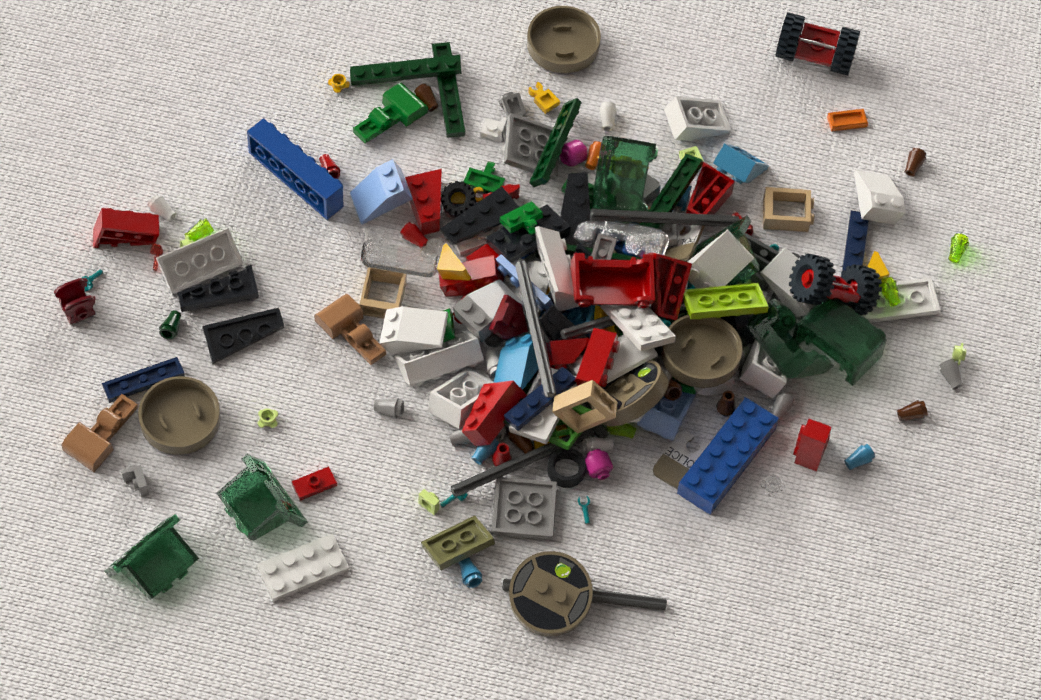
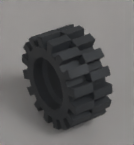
(450, 190)

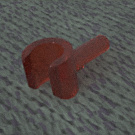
(157, 251)

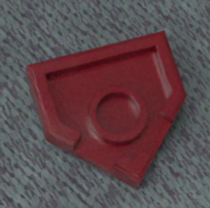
(509, 319)

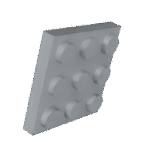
(526, 143)
(524, 508)

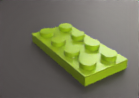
(725, 301)

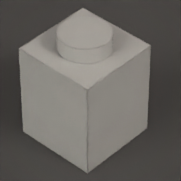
(652, 189)

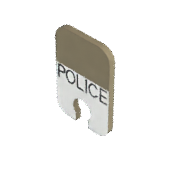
(686, 243)
(677, 459)

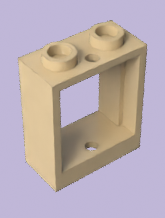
(787, 223)
(378, 308)
(590, 391)

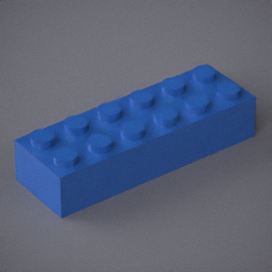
(295, 168)
(727, 456)

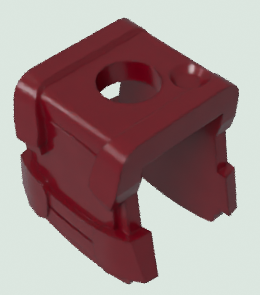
(74, 300)

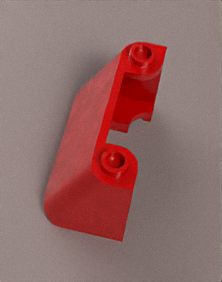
(613, 281)

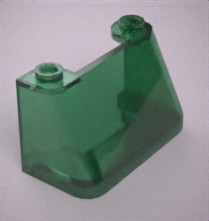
(622, 174)
(773, 335)

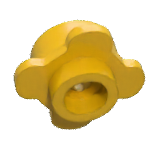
(338, 78)

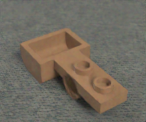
(343, 318)
(92, 445)

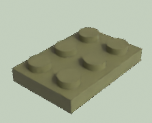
(458, 543)

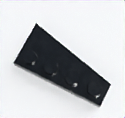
(575, 204)
(479, 217)
(230, 289)
(554, 321)
(238, 333)

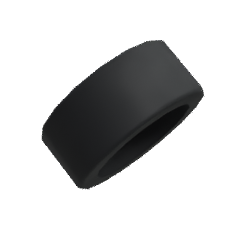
(566, 481)

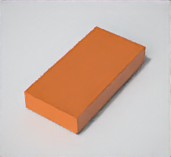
(847, 120)

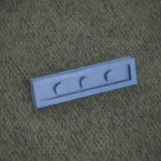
(507, 268)

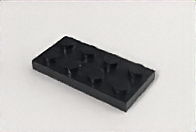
(521, 243)

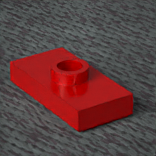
(314, 483)

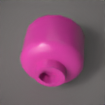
(573, 153)
(598, 464)

